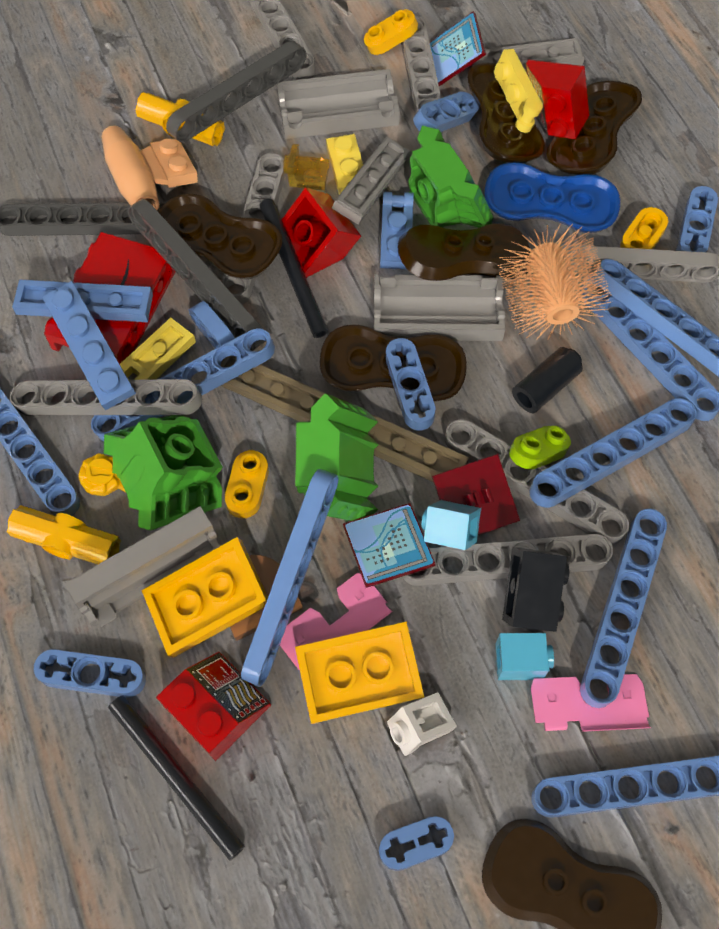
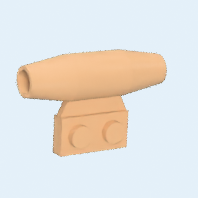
(139, 171)

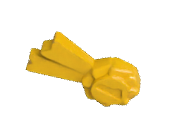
(97, 475)

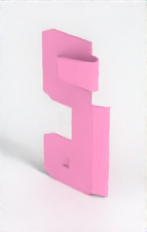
(365, 610)
(566, 705)

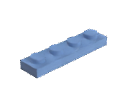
(102, 300)
(88, 345)

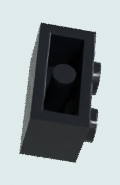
(535, 589)

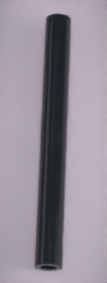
(295, 272)
(176, 778)

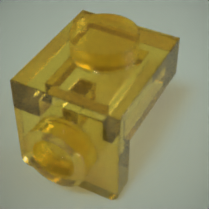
(306, 171)

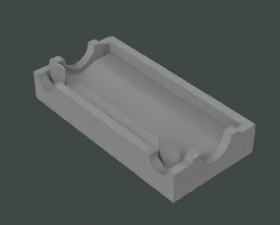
(338, 103)
(455, 307)
(122, 577)

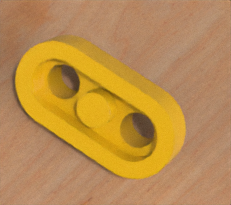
(391, 32)
(640, 234)
(246, 481)

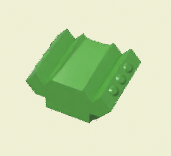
(444, 184)
(338, 444)
(165, 468)

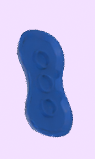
(526, 193)

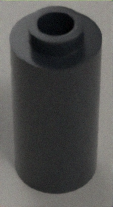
(547, 379)

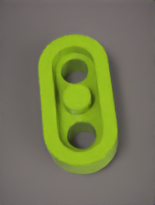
(540, 447)

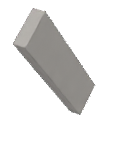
(559, 51)
(371, 180)

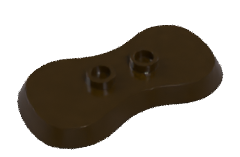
(498, 120)
(596, 144)
(232, 243)
(445, 253)
(356, 361)
(542, 880)

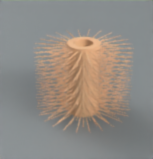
(554, 283)

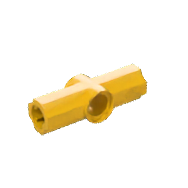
(159, 110)
(62, 535)

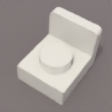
(420, 723)

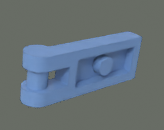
(394, 226)

